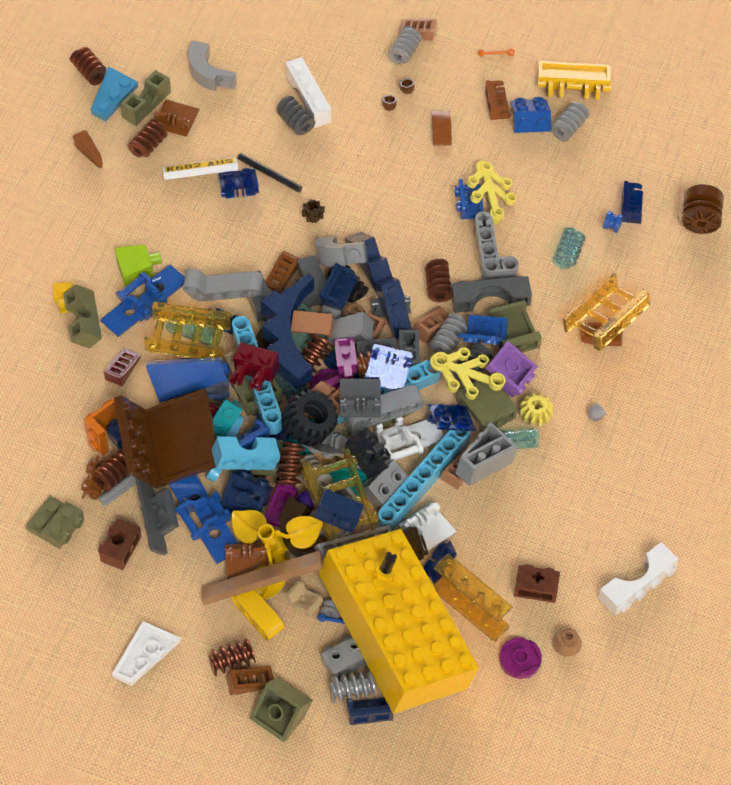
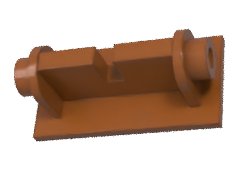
(89, 485)

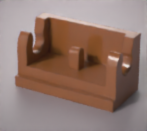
(496, 100)

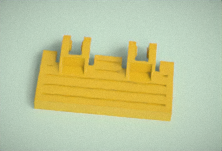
(574, 76)

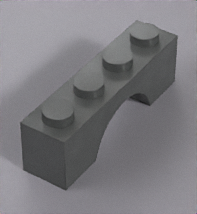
(468, 294)

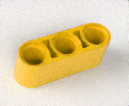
(259, 614)

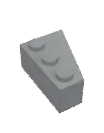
(486, 455)

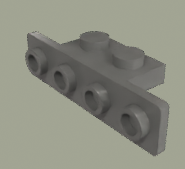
(158, 515)

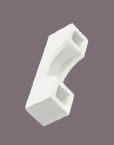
(314, 100)
(619, 594)

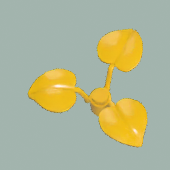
(251, 523)

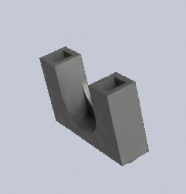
(304, 266)

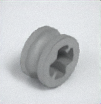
(329, 609)

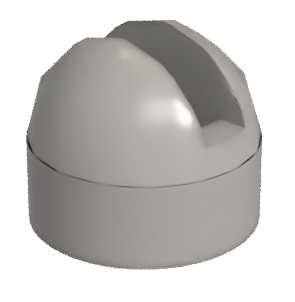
(596, 412)

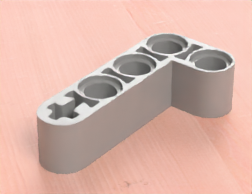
(491, 265)
(222, 286)
(392, 406)

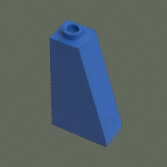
(185, 376)

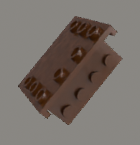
(168, 439)

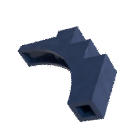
(385, 285)
(278, 333)

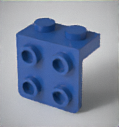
(531, 115)
(487, 328)

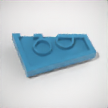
(111, 93)

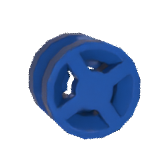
(613, 221)

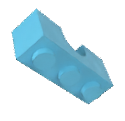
(230, 455)

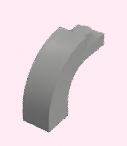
(204, 73)
(331, 252)

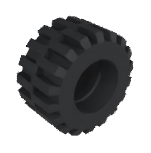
(319, 408)

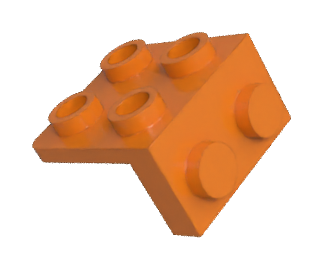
(96, 426)

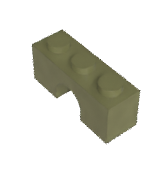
(155, 90)
(86, 329)

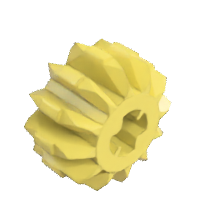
(536, 409)

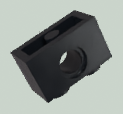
(369, 463)

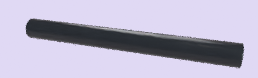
(269, 172)

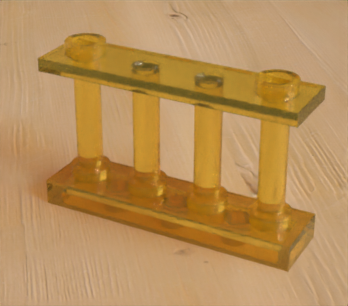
(191, 316)
(614, 325)
(316, 491)
(472, 598)

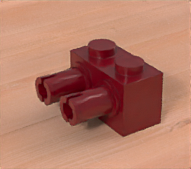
(254, 362)

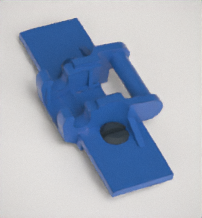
(157, 290)
(210, 513)

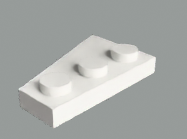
(144, 652)

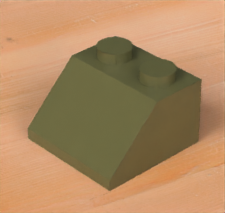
(280, 708)

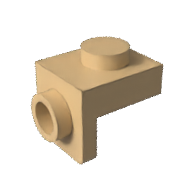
(303, 599)

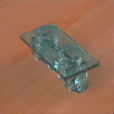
(524, 438)

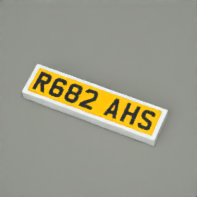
(200, 168)

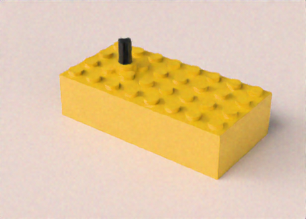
(397, 620)

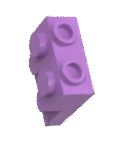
(514, 367)

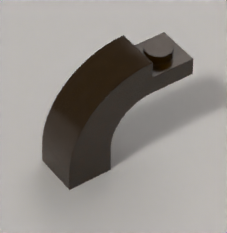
(292, 510)

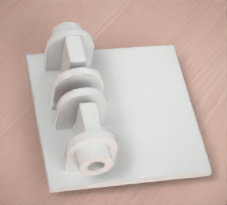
(431, 523)

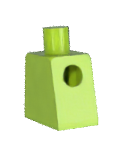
(134, 260)

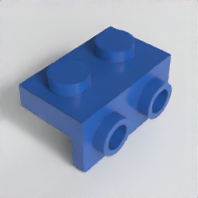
(465, 206)

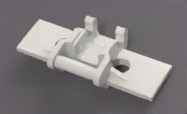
(404, 436)

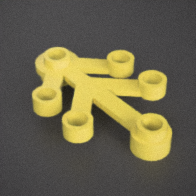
(486, 171)
(465, 371)

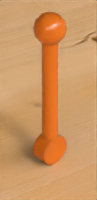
(510, 52)

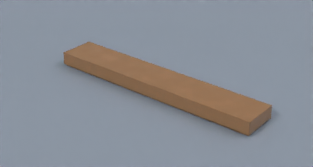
(262, 577)

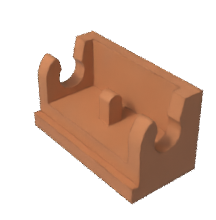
(312, 323)

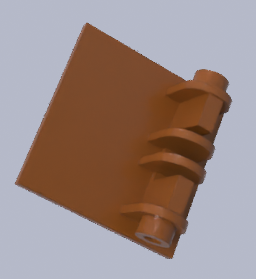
(176, 117)
(244, 558)

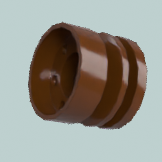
(702, 209)

